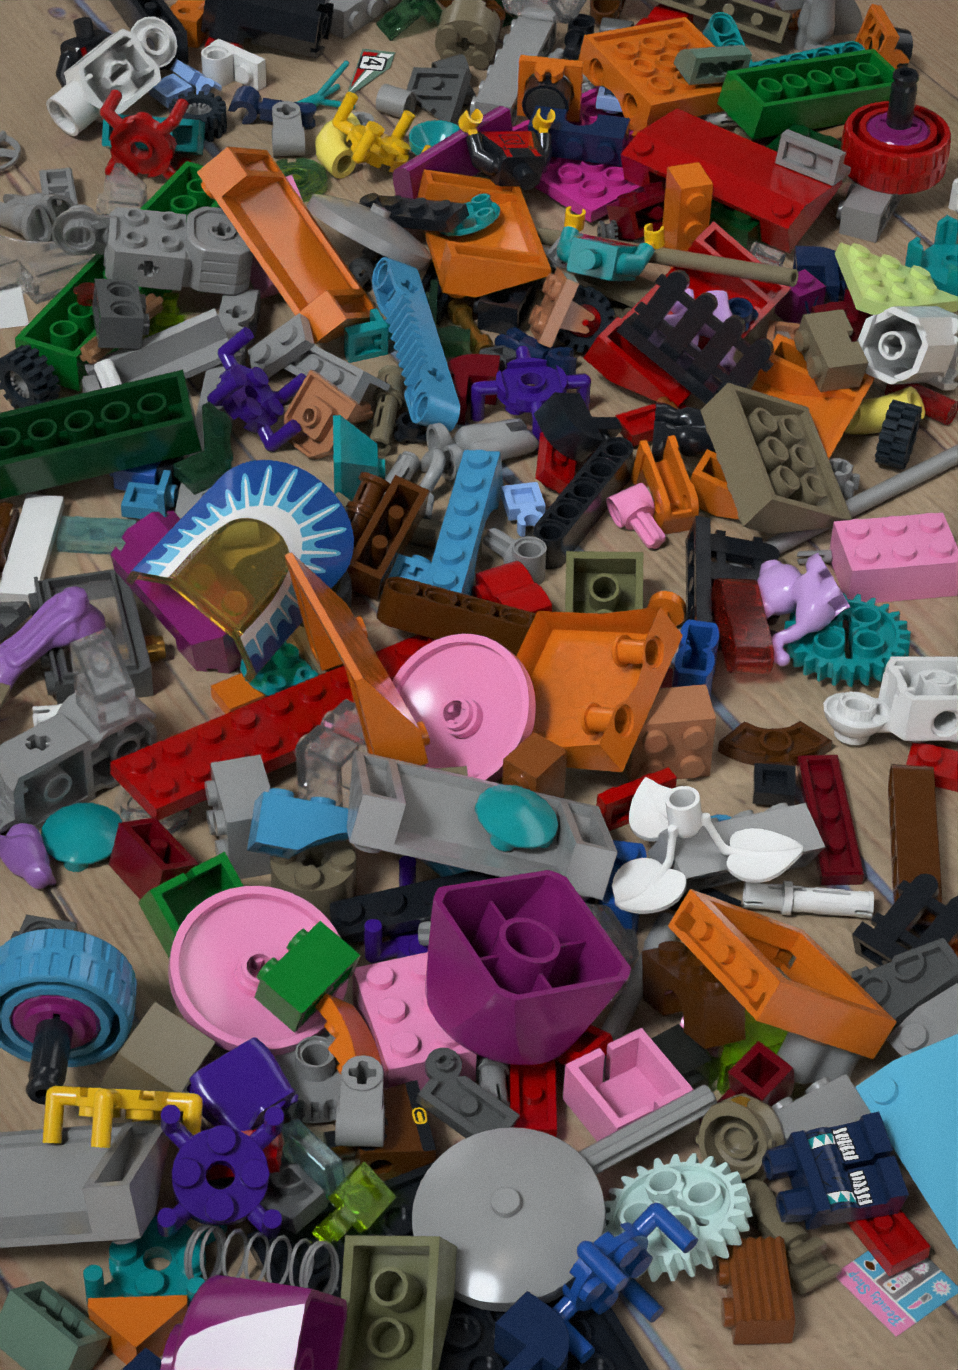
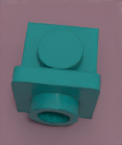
(367, 339)

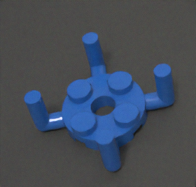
(611, 1266)

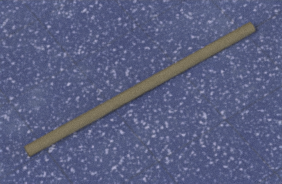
(703, 262)

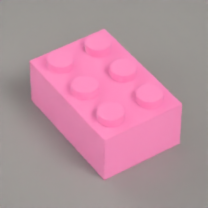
(895, 557)
(397, 1014)

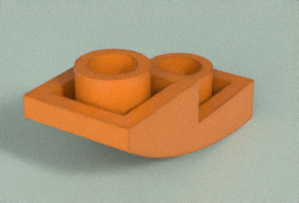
(348, 1028)

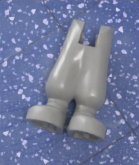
(815, 24)
(32, 214)
(505, 436)

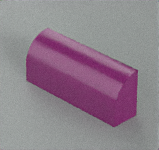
(447, 156)

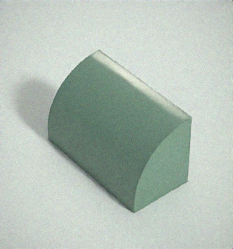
(711, 63)
(47, 1331)

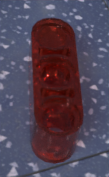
(742, 626)

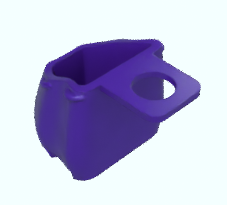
(242, 1087)

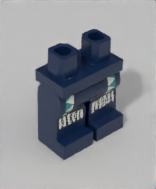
(837, 1174)

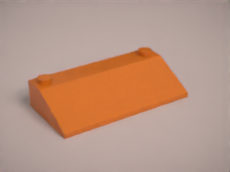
(286, 240)
(489, 259)
(791, 382)
(342, 639)

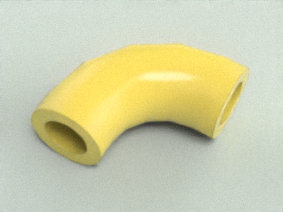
(334, 151)
(873, 411)

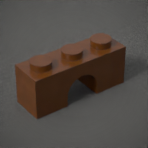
(680, 982)

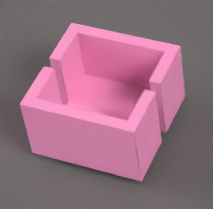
(636, 1084)

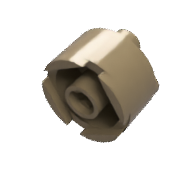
(469, 30)
(318, 874)

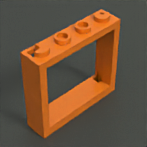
(744, 954)

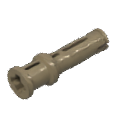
(387, 405)

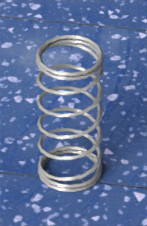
(222, 1243)

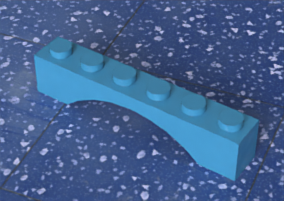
(471, 502)
(290, 825)

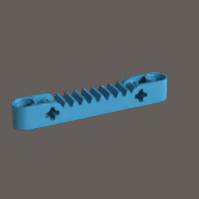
(403, 302)

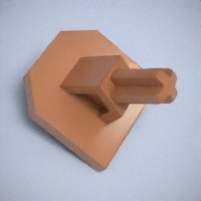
(314, 411)

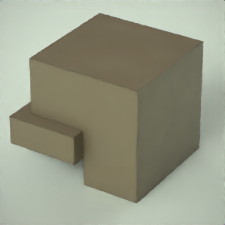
(159, 1054)

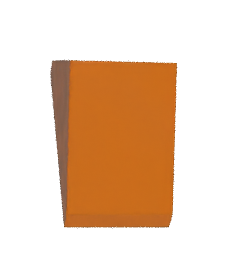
(137, 1322)

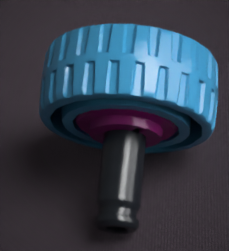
(63, 1003)

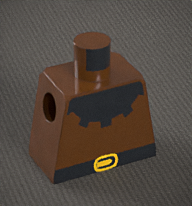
(406, 1136)

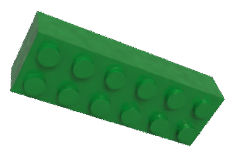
(805, 91)

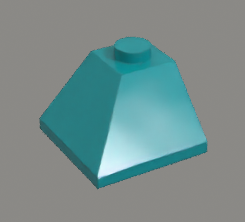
(352, 455)

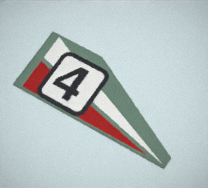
(370, 65)

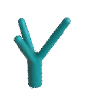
(326, 90)

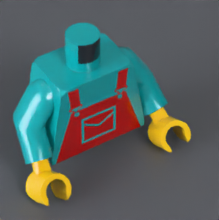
(602, 256)

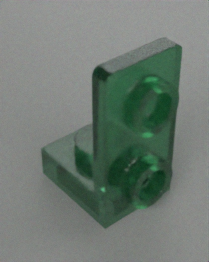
(407, 13)
(453, 339)
(206, 467)

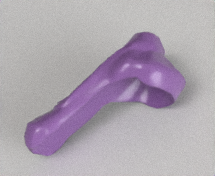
(55, 624)

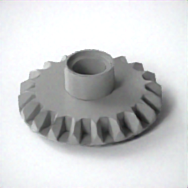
(314, 1078)

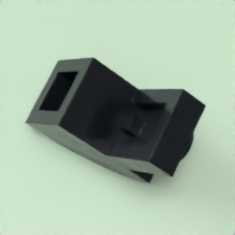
(572, 428)

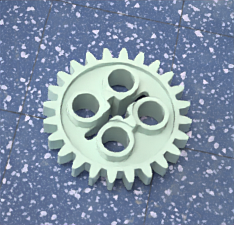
(701, 1196)

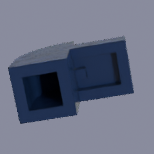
(824, 266)
(532, 1336)

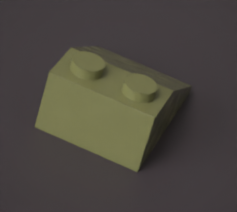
(603, 581)
(396, 1301)

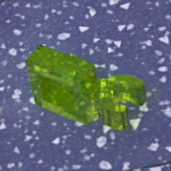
(168, 317)
(358, 1203)

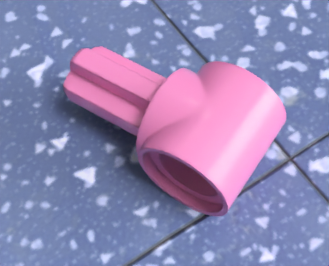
(635, 511)

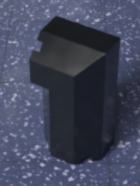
(278, 24)

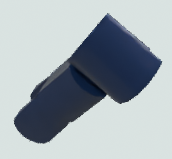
(249, 98)
(557, 356)

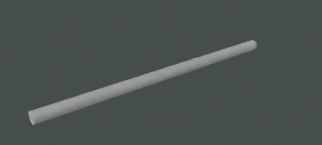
(872, 497)

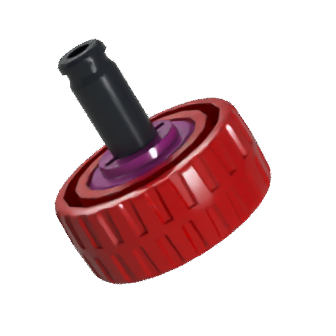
(896, 142)

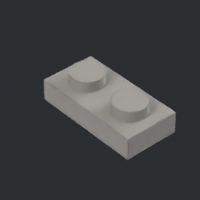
(282, 345)

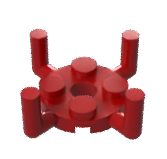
(145, 130)

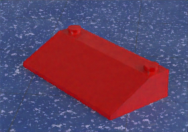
(740, 171)
(632, 369)

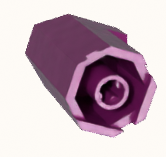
(195, 634)

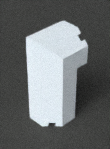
(912, 346)

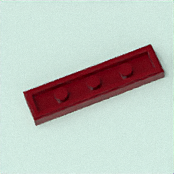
(828, 804)

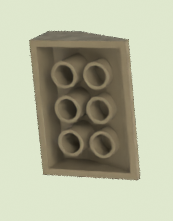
(773, 462)

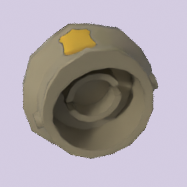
(740, 1134)

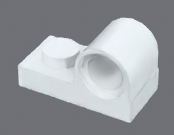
(230, 63)

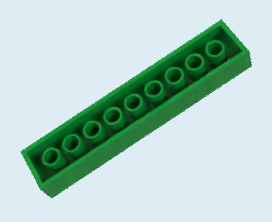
(65, 325)

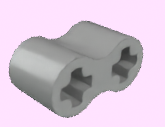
(815, 1059)

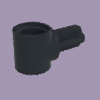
(577, 28)

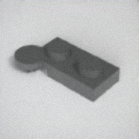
(459, 1099)

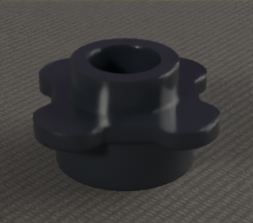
(409, 431)

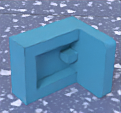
(145, 498)

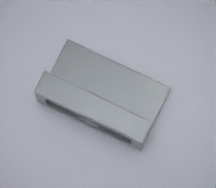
(811, 158)

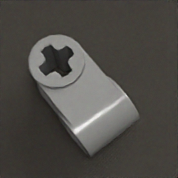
(287, 130)
(361, 1104)

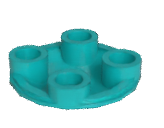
(481, 214)
(282, 671)
(516, 818)
(80, 834)

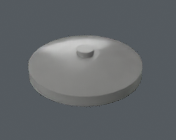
(371, 229)
(514, 1211)

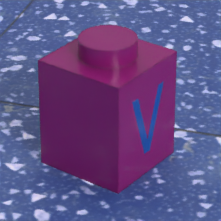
(801, 298)

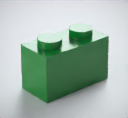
(313, 966)

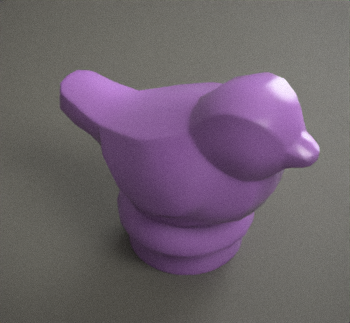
(26, 855)

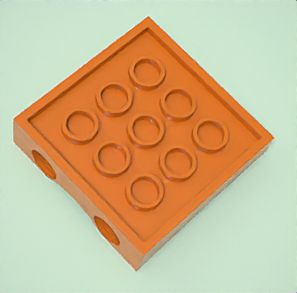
(642, 73)
(597, 679)

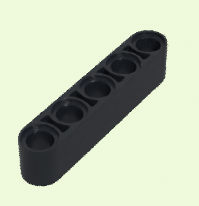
(584, 499)

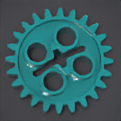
(871, 639)

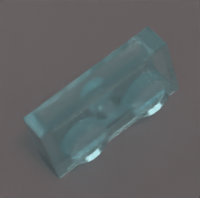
(91, 534)
(312, 1156)

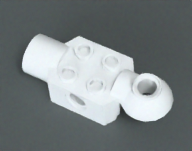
(116, 63)
(913, 703)

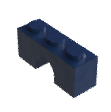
(595, 143)

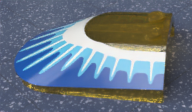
(233, 548)

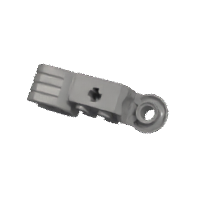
(160, 247)
(64, 762)

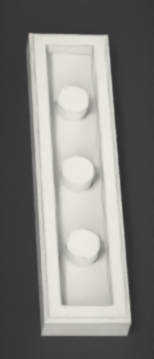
(31, 546)

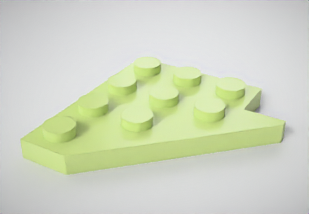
(883, 282)

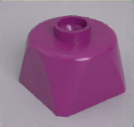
(518, 966)
(257, 1327)

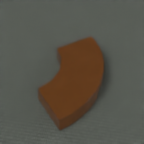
(773, 746)

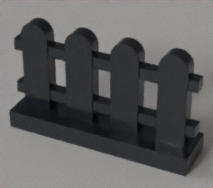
(669, 351)
(702, 572)
(882, 943)

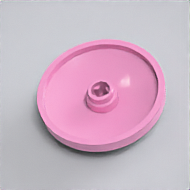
(471, 702)
(218, 961)

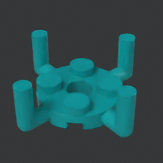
(134, 1279)

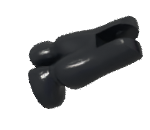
(686, 425)

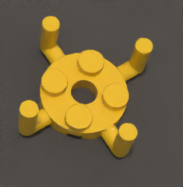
(370, 141)
(107, 1104)

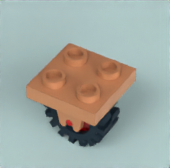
(569, 312)

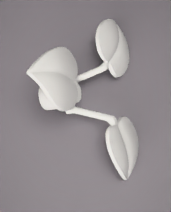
(649, 887)

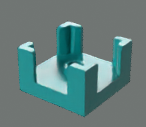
(940, 258)

